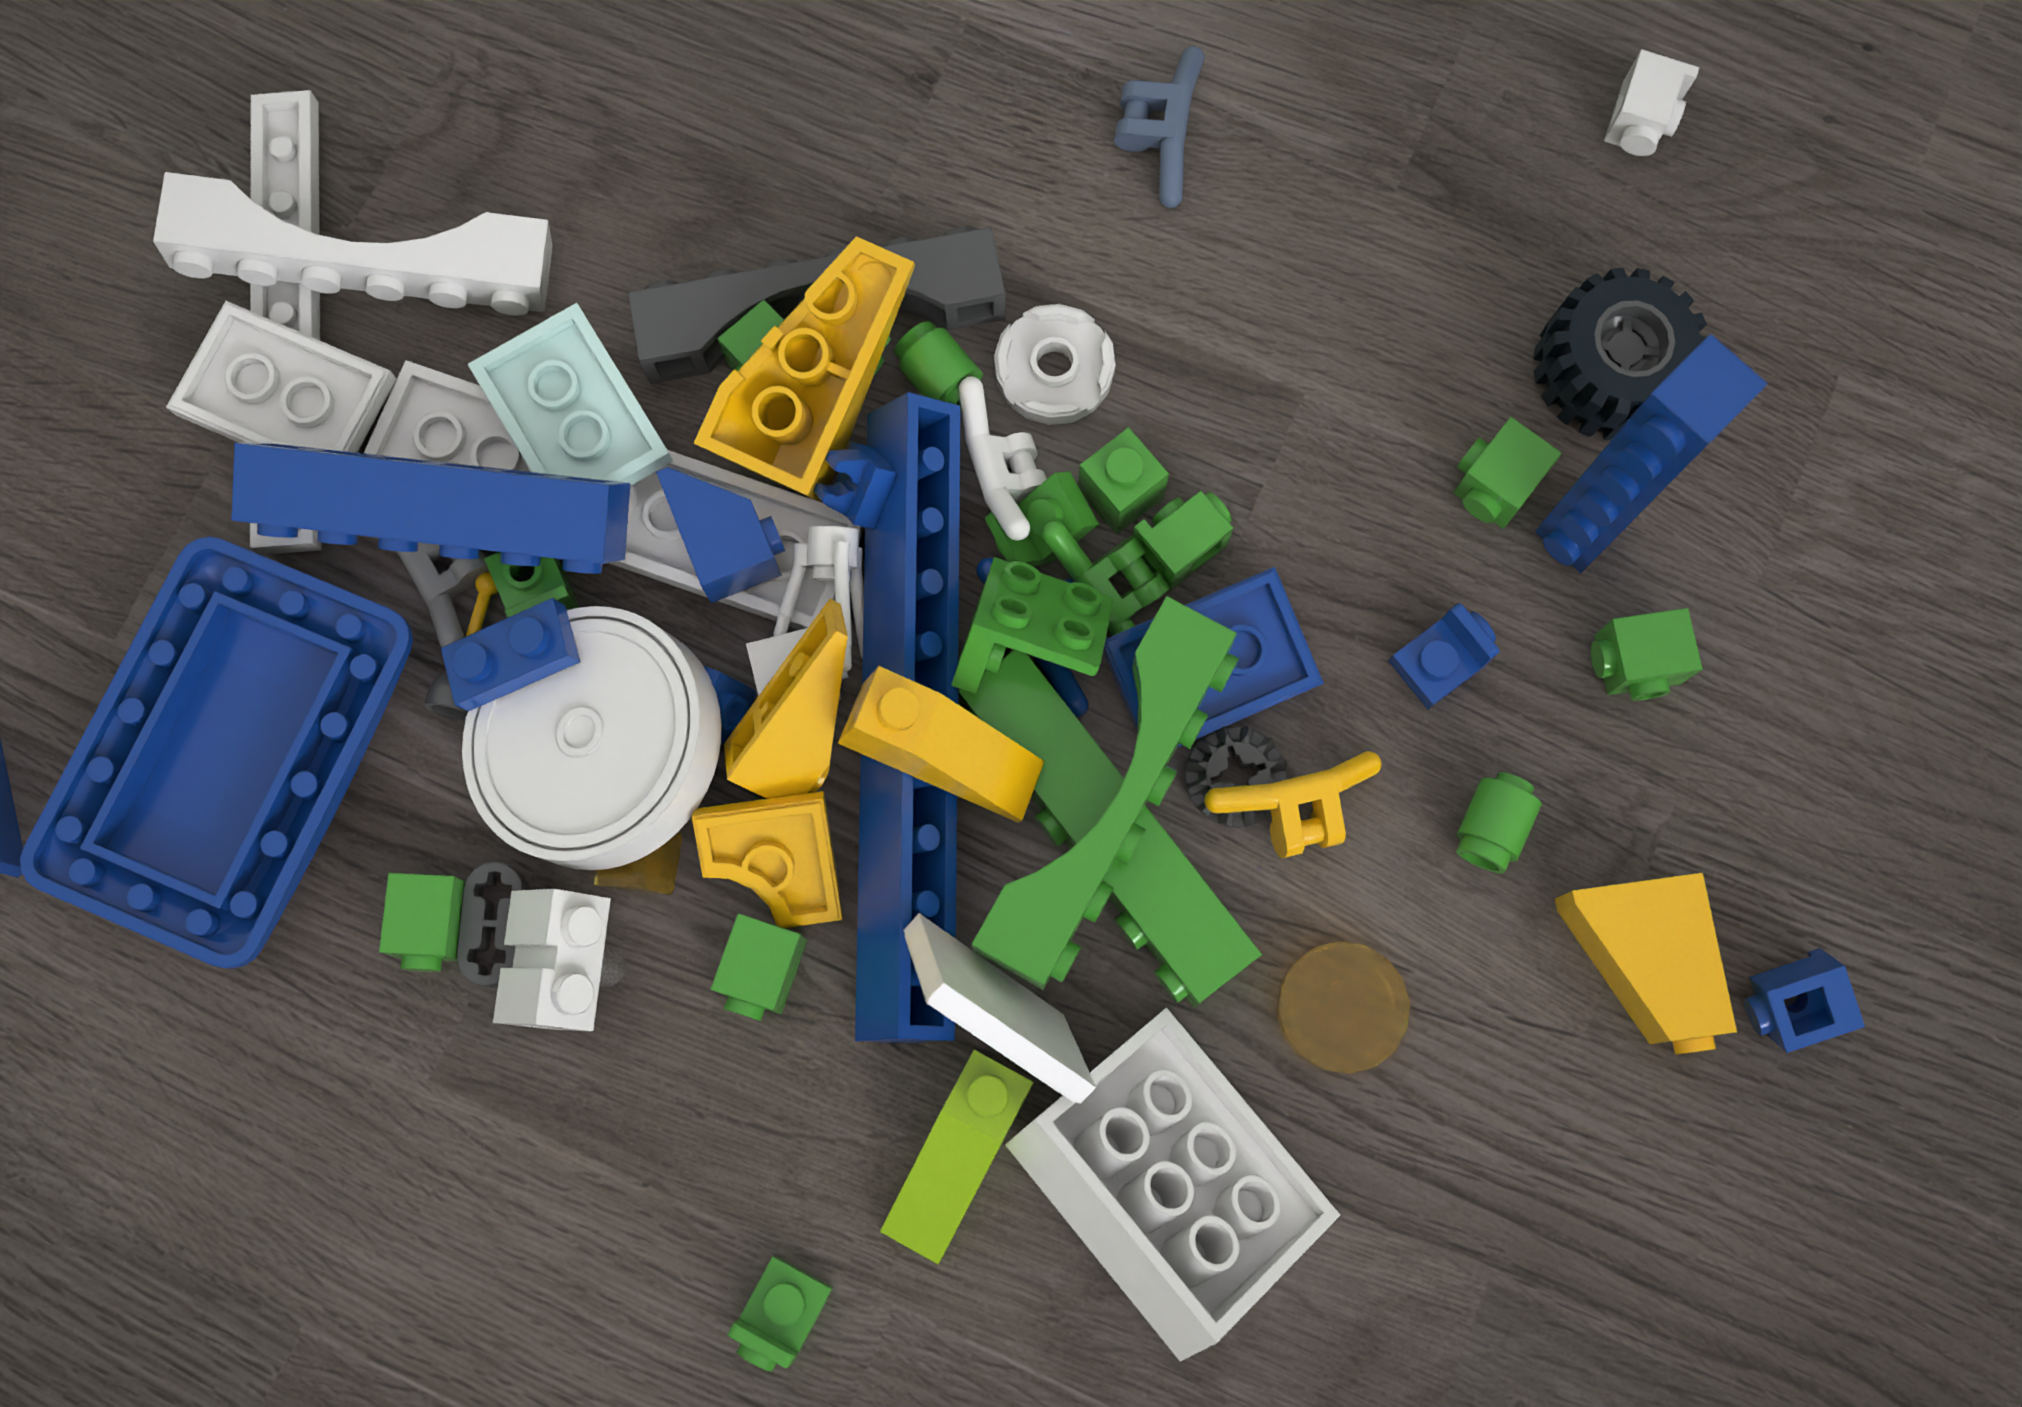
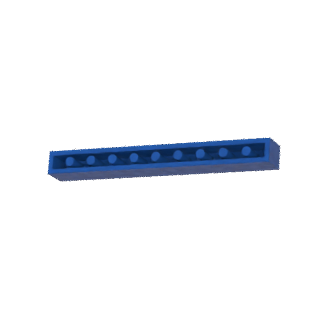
(912, 631)

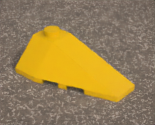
(810, 373)

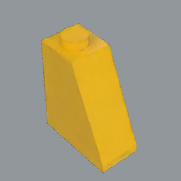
(1657, 956)

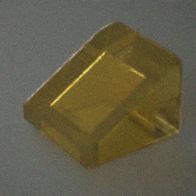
(649, 874)

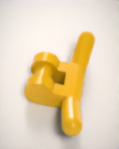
(1282, 798)

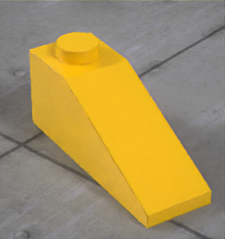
(790, 727)
(940, 744)

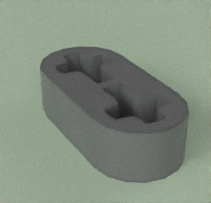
(477, 922)

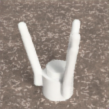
(836, 558)

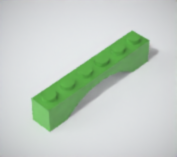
(1040, 913)

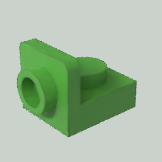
(1053, 500)
(779, 1315)

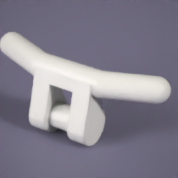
(993, 456)

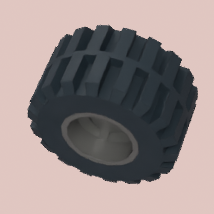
(1614, 347)

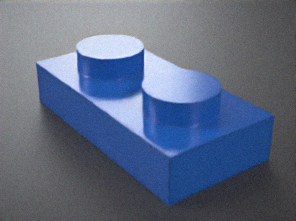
(510, 655)

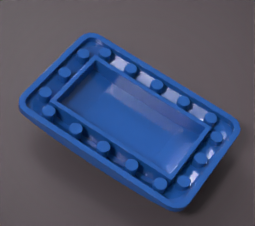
(219, 753)

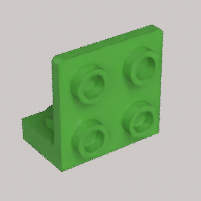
(1034, 616)

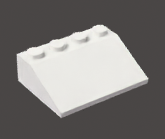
(1175, 1186)

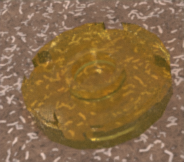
(1343, 1007)

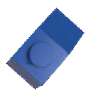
(721, 535)

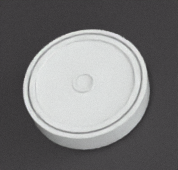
(601, 753)

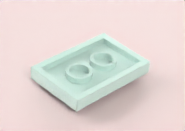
(569, 403)

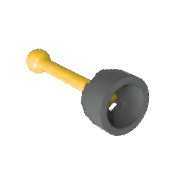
(439, 696)

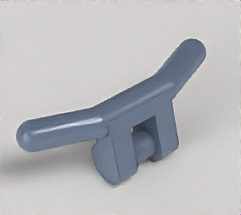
(1138, 133)

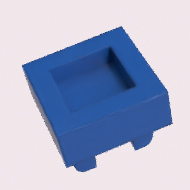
(860, 486)

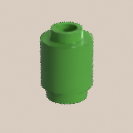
(934, 362)
(1497, 822)

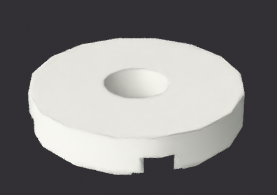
(1062, 397)

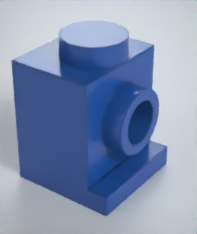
(1823, 1005)

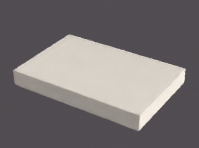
(279, 386)
(997, 1009)

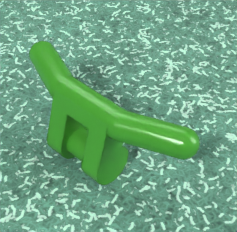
(1124, 558)

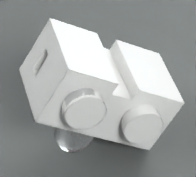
(556, 960)

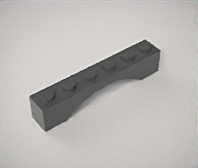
(679, 323)

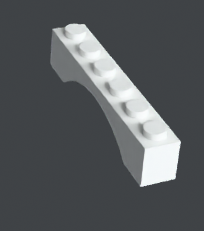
(488, 261)

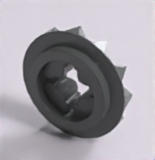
(1211, 759)

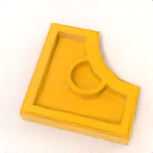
(776, 850)

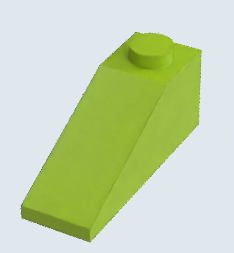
(956, 1156)

